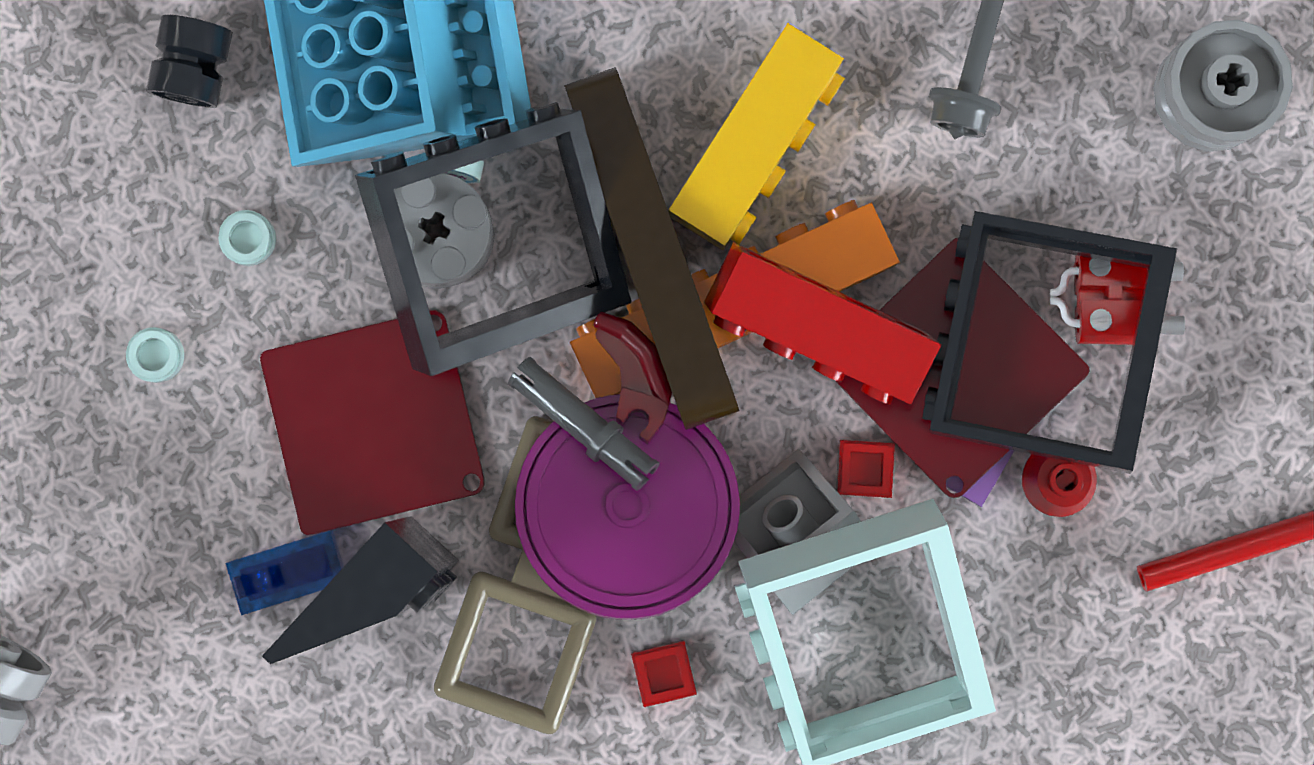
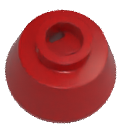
(1048, 492)

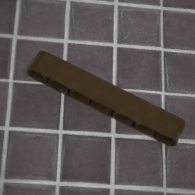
(653, 251)

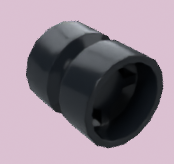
(189, 61)

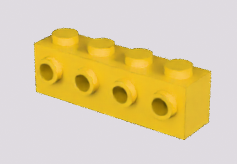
(756, 137)

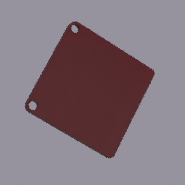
(1008, 377)
(366, 428)

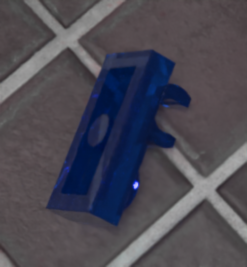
(285, 572)

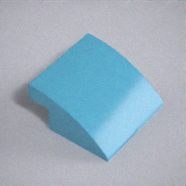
(392, 73)

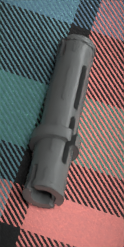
(599, 437)

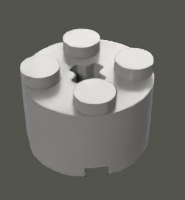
(464, 215)

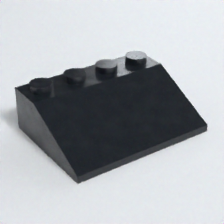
(388, 575)

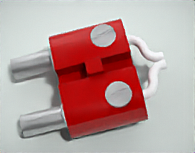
(1109, 301)

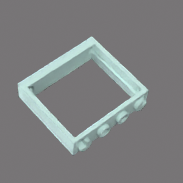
(894, 717)

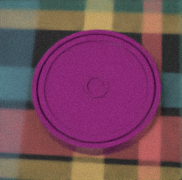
(623, 547)

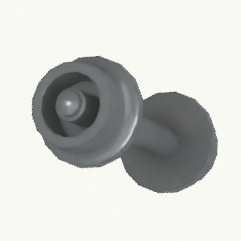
(962, 109)

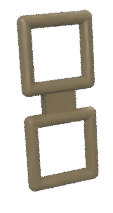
(524, 591)

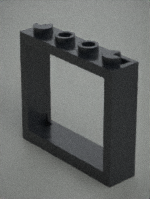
(961, 300)
(441, 353)

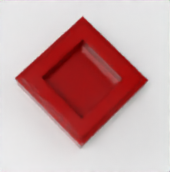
(865, 468)
(663, 673)

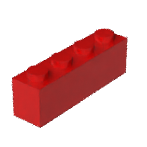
(820, 324)

